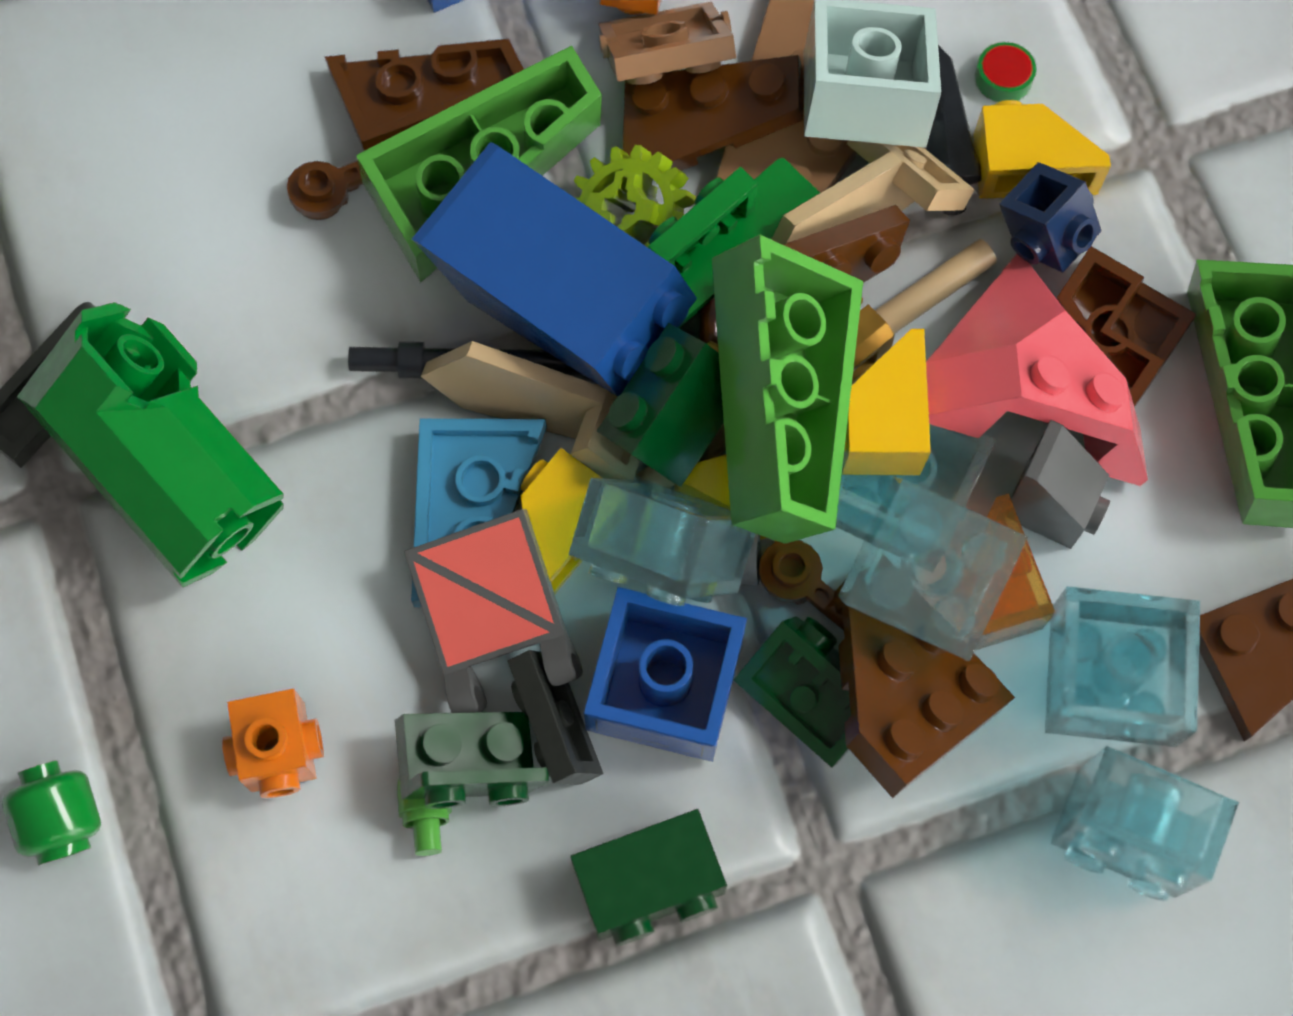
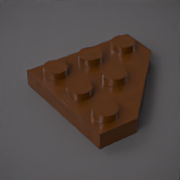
(909, 698)

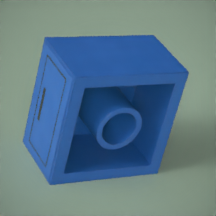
(664, 674)

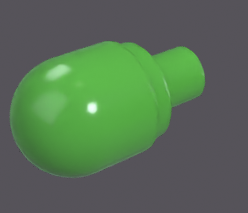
(424, 823)

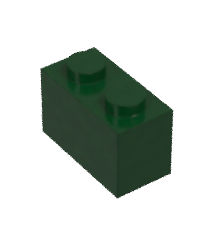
(669, 405)
(650, 877)

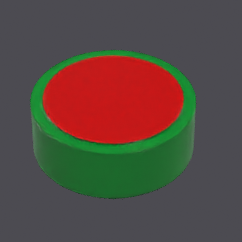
(1005, 72)

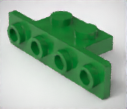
(726, 216)

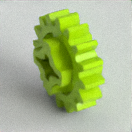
(628, 187)

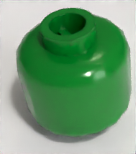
(51, 813)

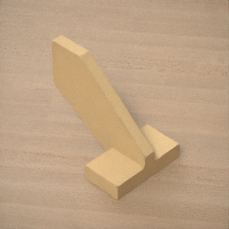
(893, 177)
(516, 388)

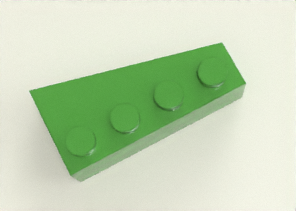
(530, 115)
(1248, 362)
(784, 385)

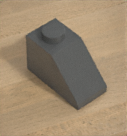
(1060, 489)

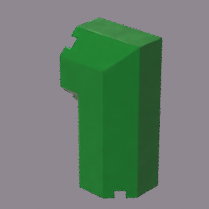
(148, 443)

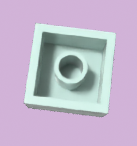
(871, 72)

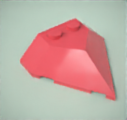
(1033, 359)

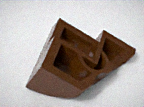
(1125, 318)

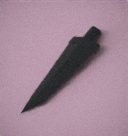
(950, 133)

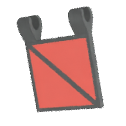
(488, 598)

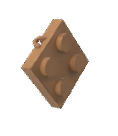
(672, 40)

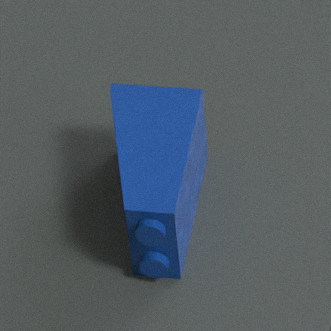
(553, 269)

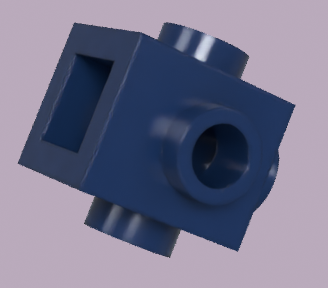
(1050, 217)

